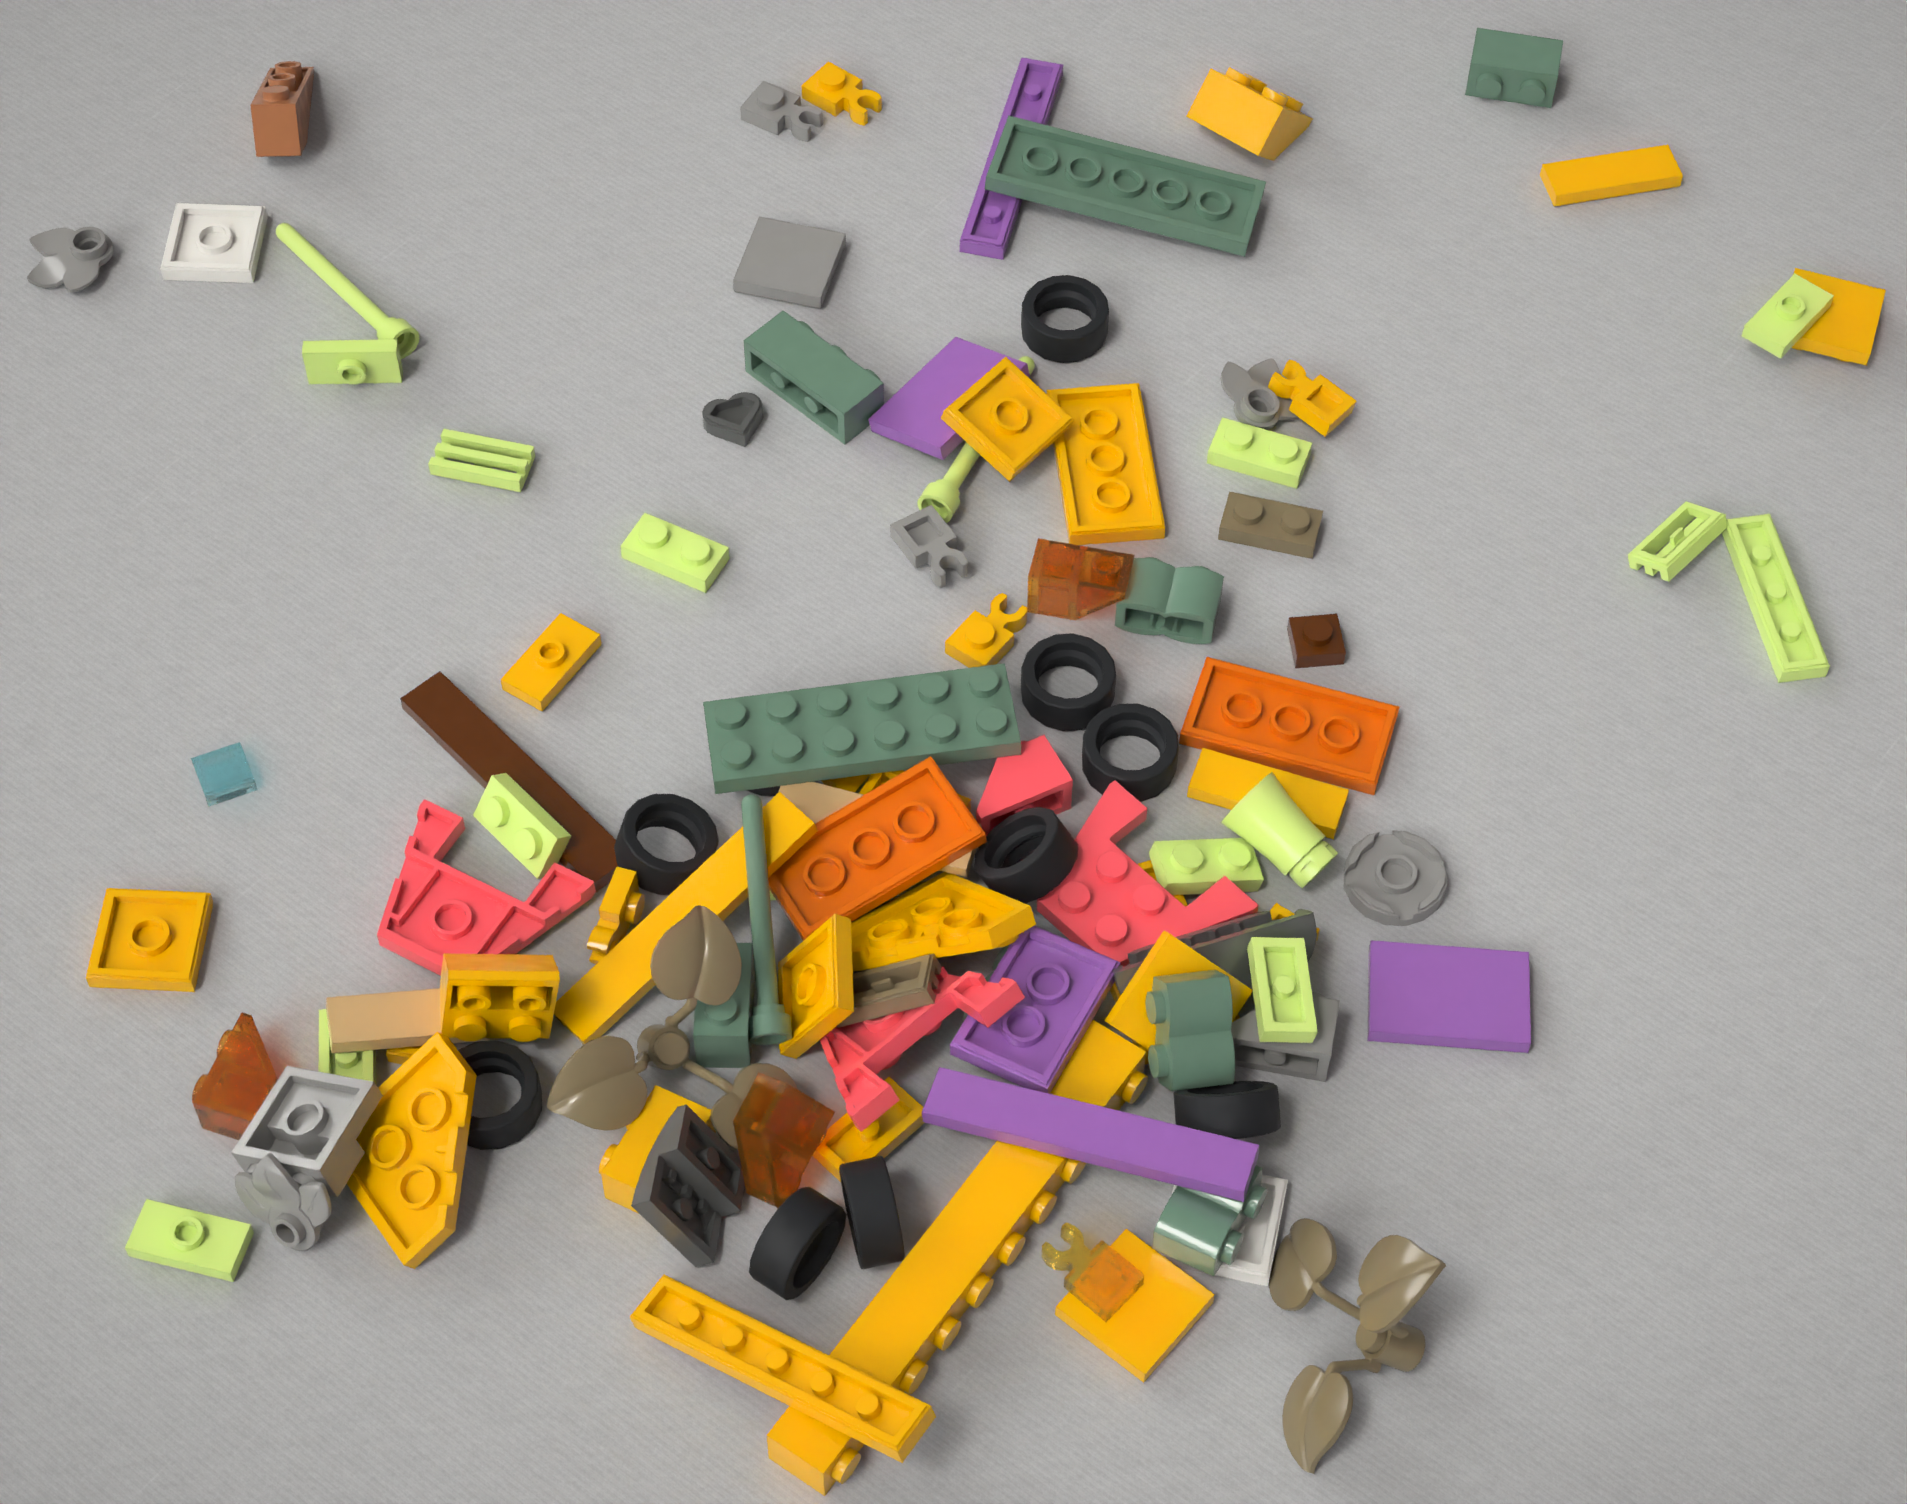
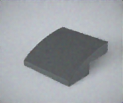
(689, 1186)

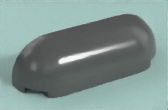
(1228, 943)

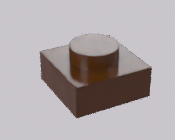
(1316, 640)

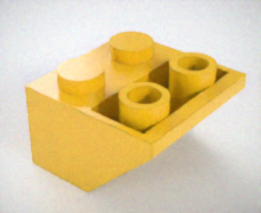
(1248, 113)
(498, 996)

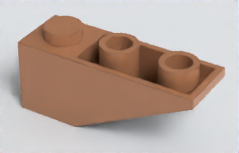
(283, 110)

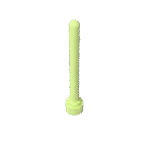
(386, 327)
(944, 492)

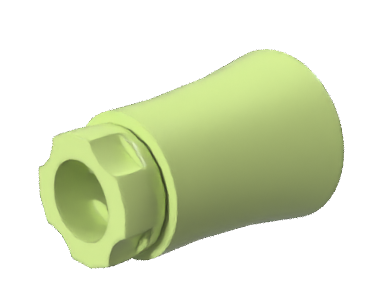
(1280, 831)

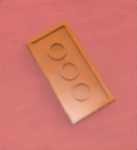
(1290, 725)
(876, 849)

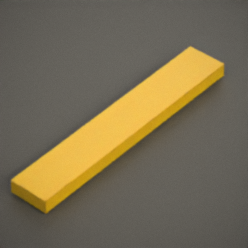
(718, 884)
(784, 1368)

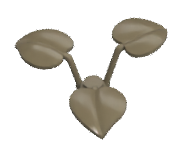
(601, 1078)
(1391, 1283)

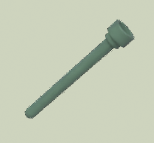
(769, 1021)

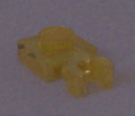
(1095, 1276)

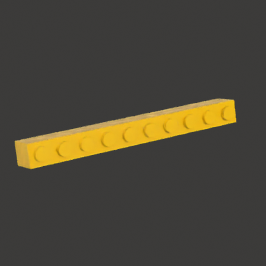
(956, 1261)

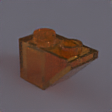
(1076, 579)
(236, 1082)
(777, 1137)

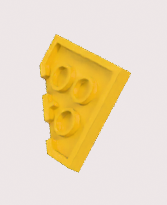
(938, 918)
(417, 1150)

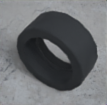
(1064, 292)
(1067, 651)
(1130, 721)
(672, 813)
(1013, 839)
(1230, 1109)
(521, 1118)
(872, 1212)
(797, 1243)

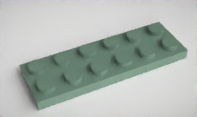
(1125, 185)
(861, 728)

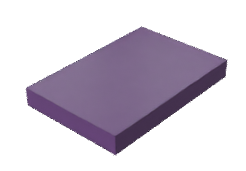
(916, 409)
(1449, 996)
(1040, 1033)

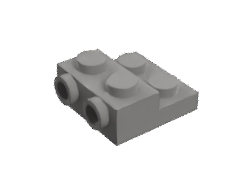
(310, 1127)

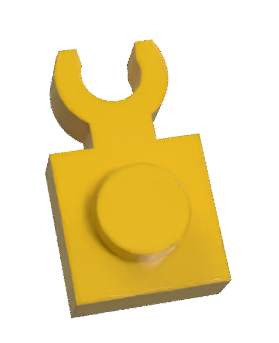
(839, 90)
(1315, 401)
(986, 639)
(618, 909)

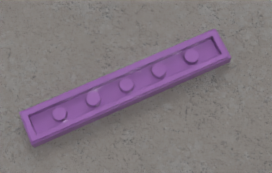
(992, 213)
(1091, 1134)

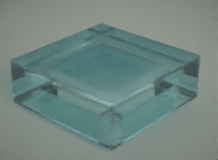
(224, 774)

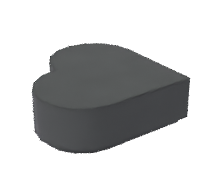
(733, 418)

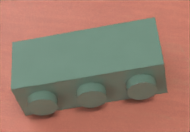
(813, 376)

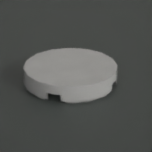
(1395, 878)

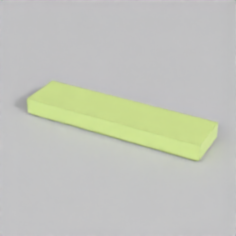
(1775, 599)

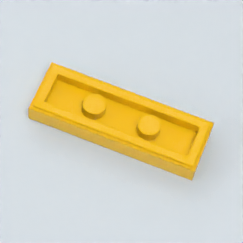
(1611, 175)
(1227, 779)

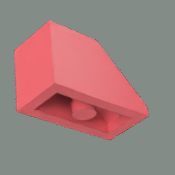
(1025, 782)

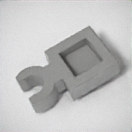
(778, 109)
(929, 540)

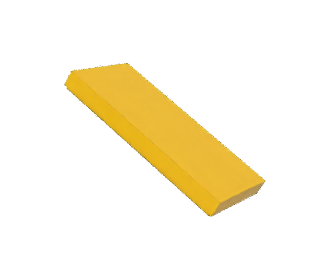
(1107, 466)

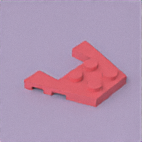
(1115, 903)
(447, 911)
(876, 1044)

